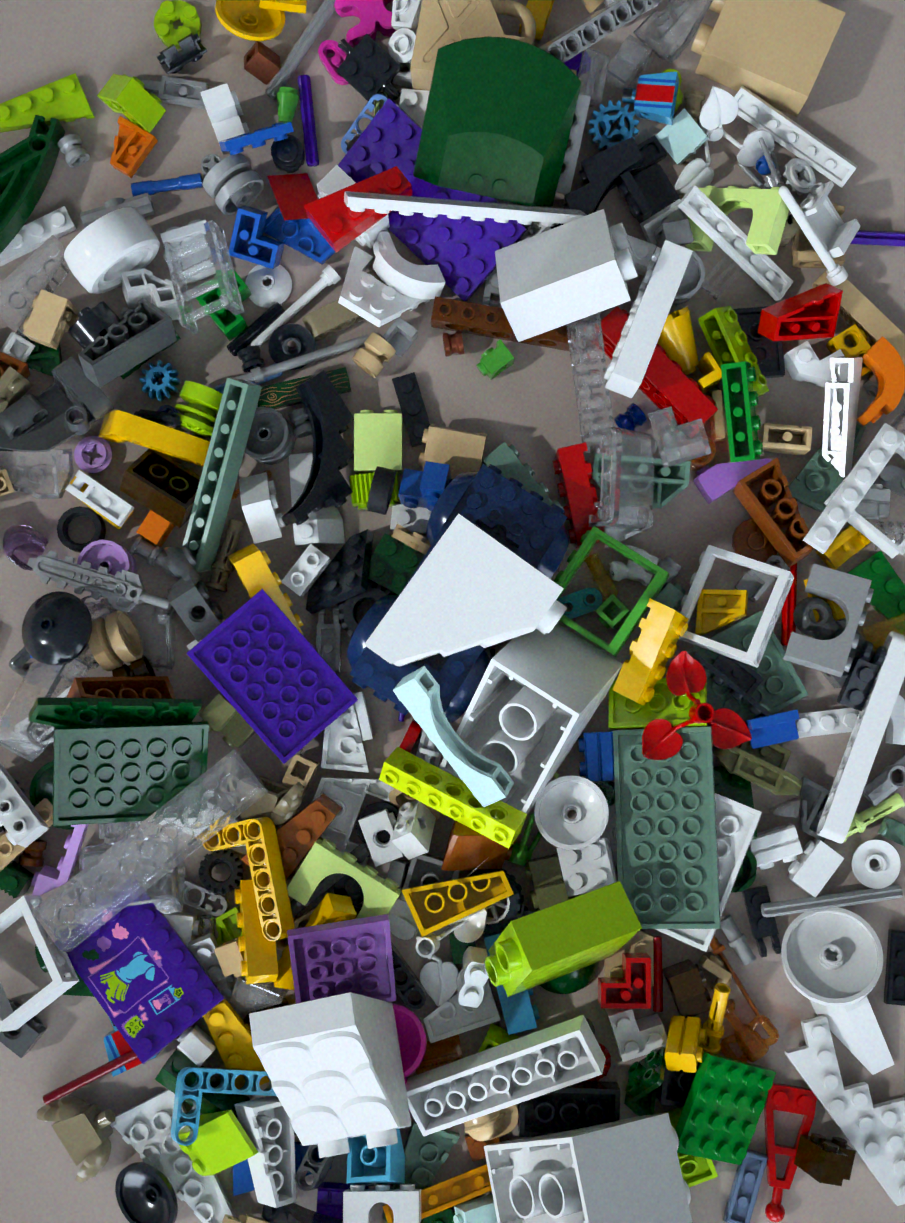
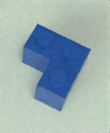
(248, 241)
(425, 486)

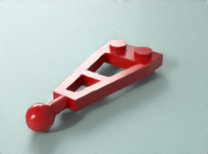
(792, 1100)

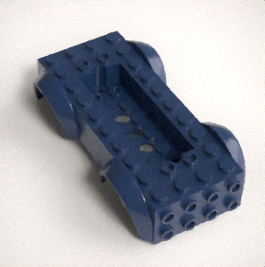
(510, 517)

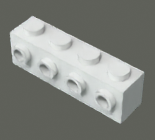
(18, 813)

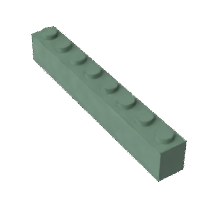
(221, 470)

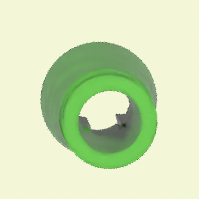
(286, 103)

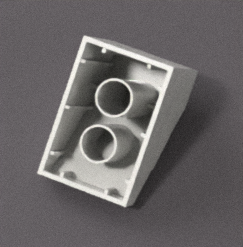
(466, 597)
(535, 707)
(335, 1069)

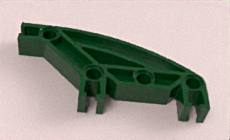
(25, 175)

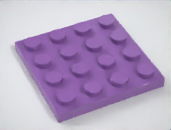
(343, 959)

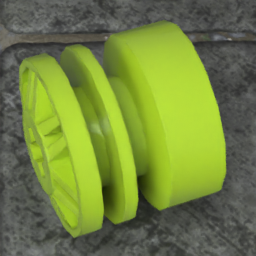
(200, 410)

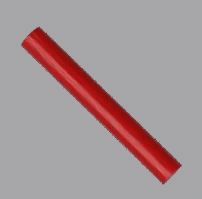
(658, 975)

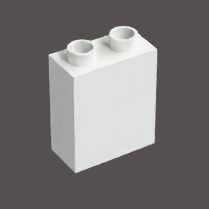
(564, 274)

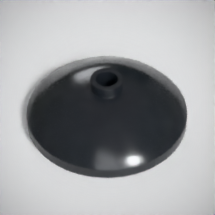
(68, 628)
(145, 1195)

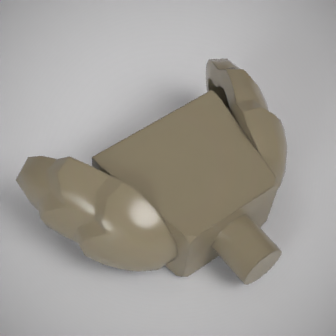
(278, 804)
(82, 1132)

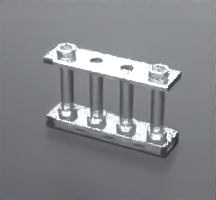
(224, 277)

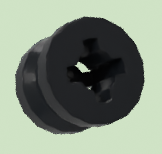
(250, 358)

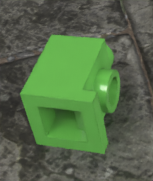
(495, 360)

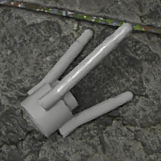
(775, 178)

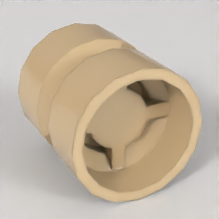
(373, 355)

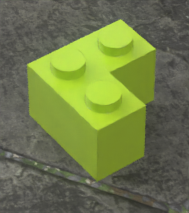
(128, 97)

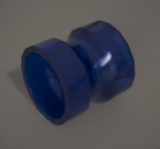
(631, 418)

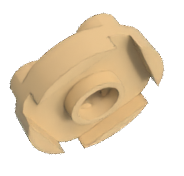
(412, 540)

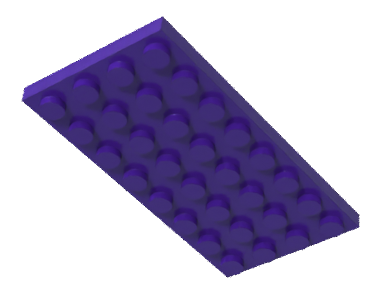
(458, 246)

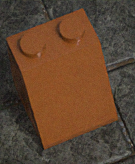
(469, 849)

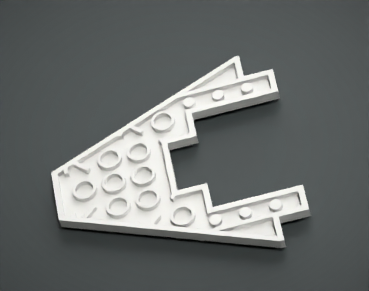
(871, 1129)

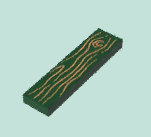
(285, 394)

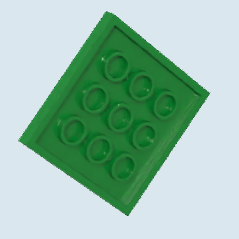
(723, 1108)

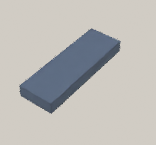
(745, 1188)

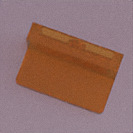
(440, 1053)

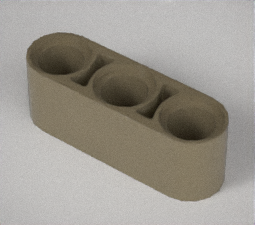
(329, 320)

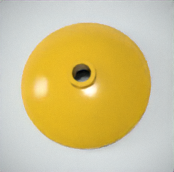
(248, 20)

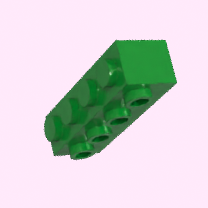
(740, 411)

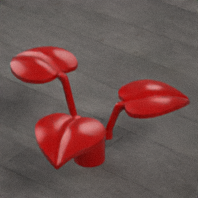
(688, 677)

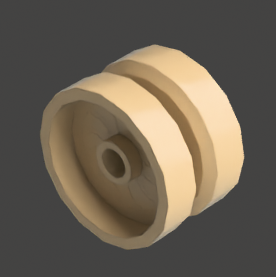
(115, 641)

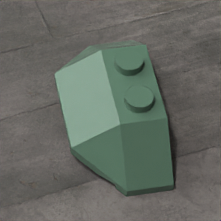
(667, 481)

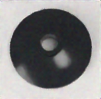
(278, 347)

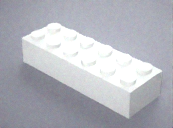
(647, 318)

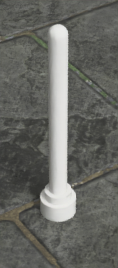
(835, 273)
(327, 279)

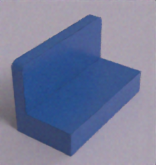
(773, 729)

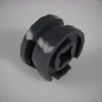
(288, 154)

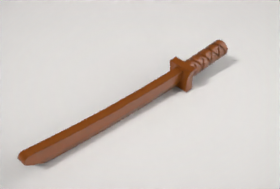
(717, 949)

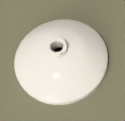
(567, 795)

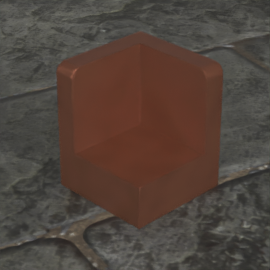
(262, 62)

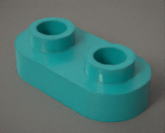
(579, 603)

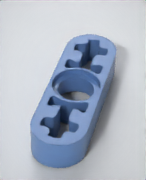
(370, 105)

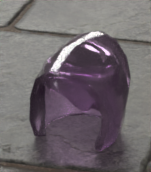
(22, 543)

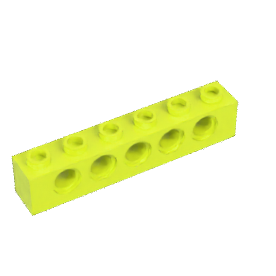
(451, 797)

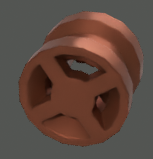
(453, 343)

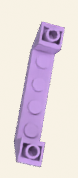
(51, 877)

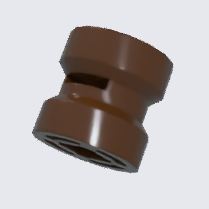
(33, 854)

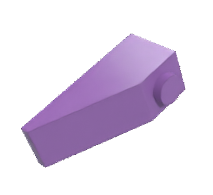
(724, 477)

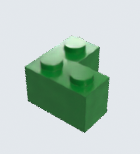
(226, 321)

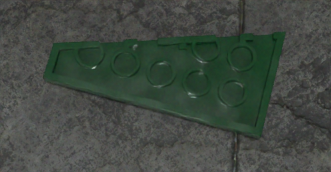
(112, 711)

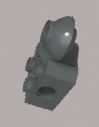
(190, 593)
(824, 629)

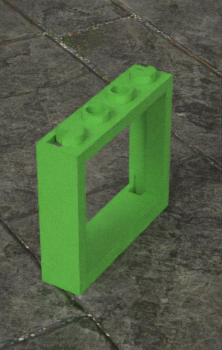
(576, 559)

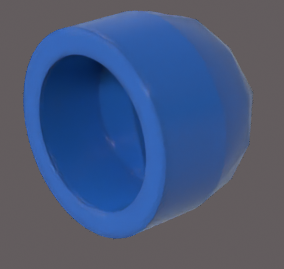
(762, 166)

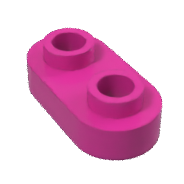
(332, 64)

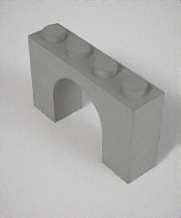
(850, 594)

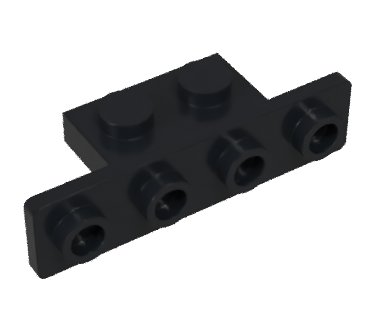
(737, 677)

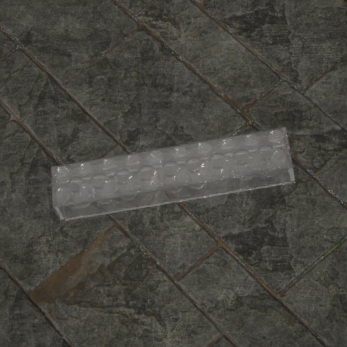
(149, 851)

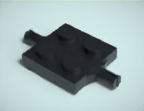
(369, 68)

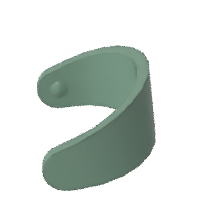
(893, 830)

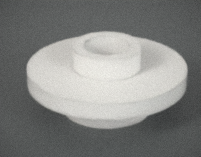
(402, 45)

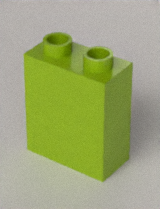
(561, 939)

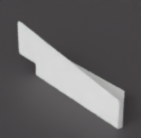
(841, 412)

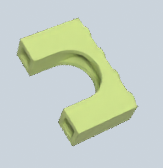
(767, 222)
(326, 860)

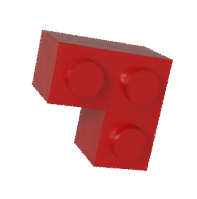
(631, 989)

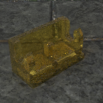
(879, 631)

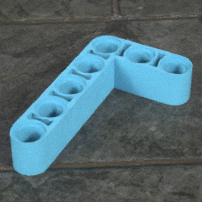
(201, 1085)

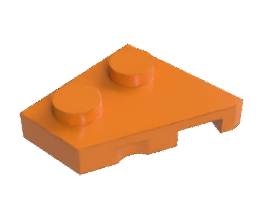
(131, 147)

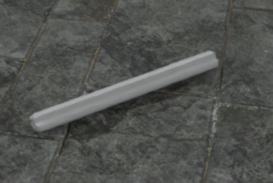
(301, 48)
(830, 901)

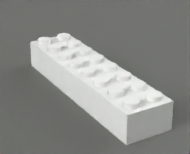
(504, 1075)

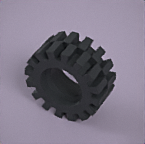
(227, 885)

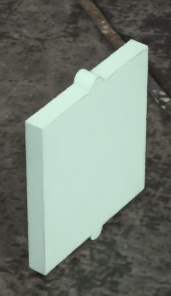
(682, 137)

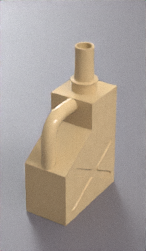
(453, 20)

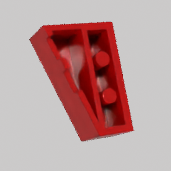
(803, 315)

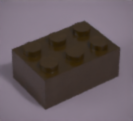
(162, 486)

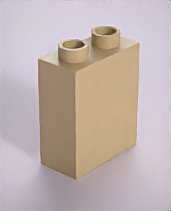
(768, 47)

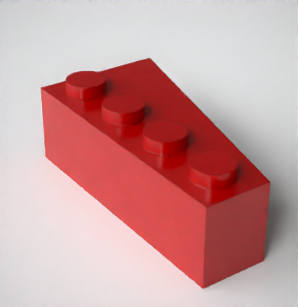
(342, 225)
(576, 489)

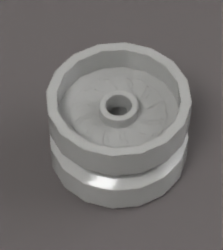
(233, 184)
(691, 280)

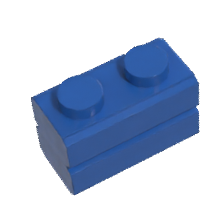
(597, 756)

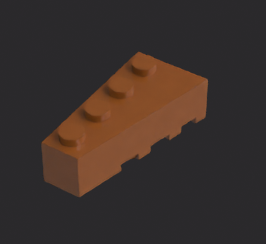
(302, 831)

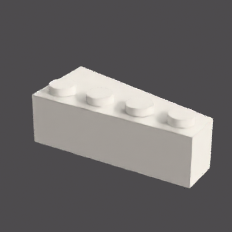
(273, 1137)

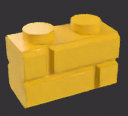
(684, 1044)

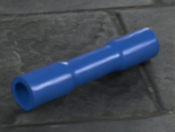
(180, 183)

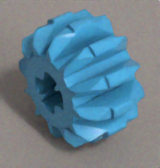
(169, 379)

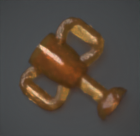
(747, 1037)

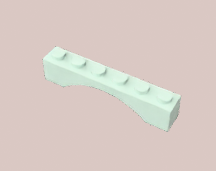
(482, 776)

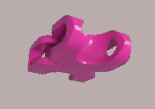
(373, 18)

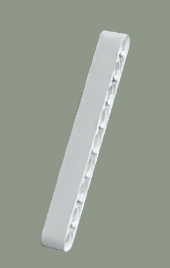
(864, 743)

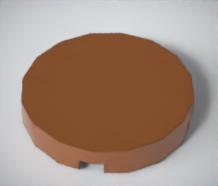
(751, 542)

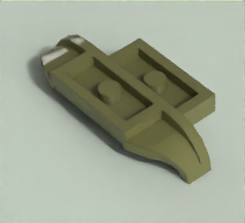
(761, 766)

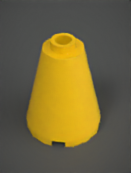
(679, 340)

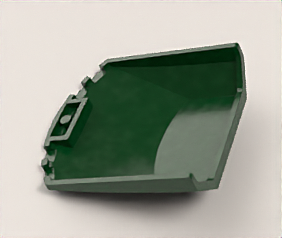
(497, 120)

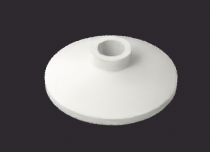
(264, 295)
(887, 865)

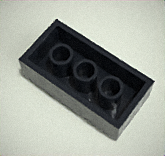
(570, 1108)

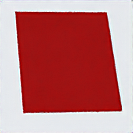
(292, 193)

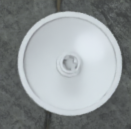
(832, 956)

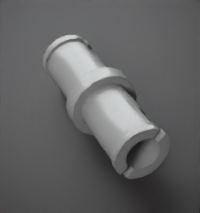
(737, 940)

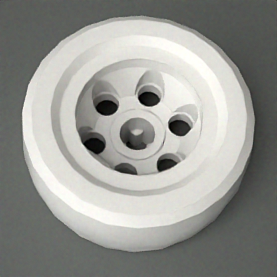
(109, 247)

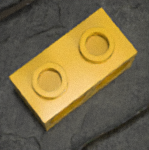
(859, 341)

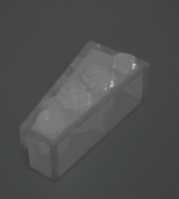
(41, 270)

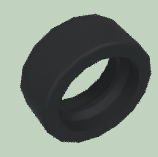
(381, 490)
(68, 516)

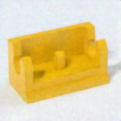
(843, 547)

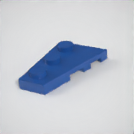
(277, 131)
(299, 235)

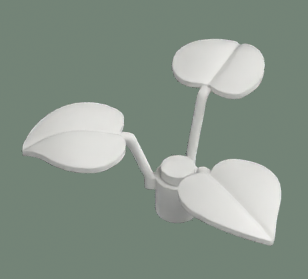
(719, 110)
(436, 977)

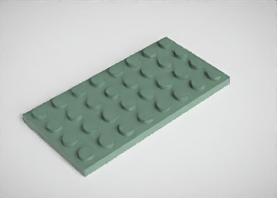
(668, 831)

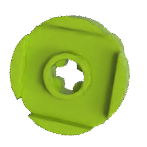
(169, 13)

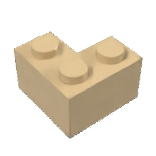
(50, 319)

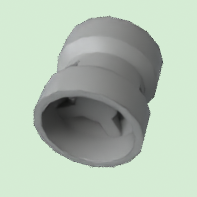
(72, 147)

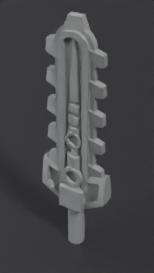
(123, 590)

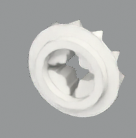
(806, 176)

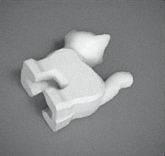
(632, 571)

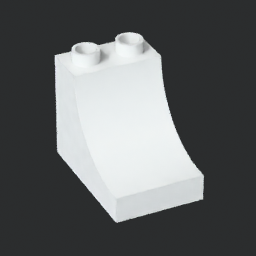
(592, 1175)

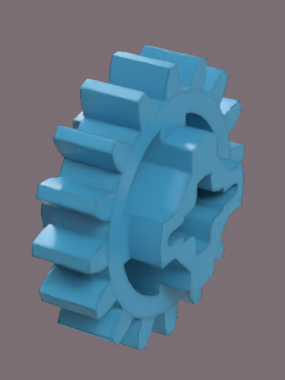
(606, 121)

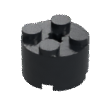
(93, 323)

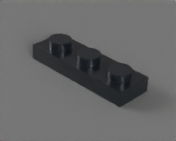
(411, 407)

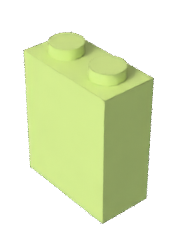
(378, 441)

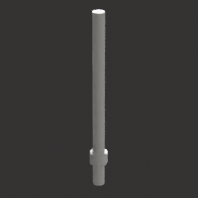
(258, 375)

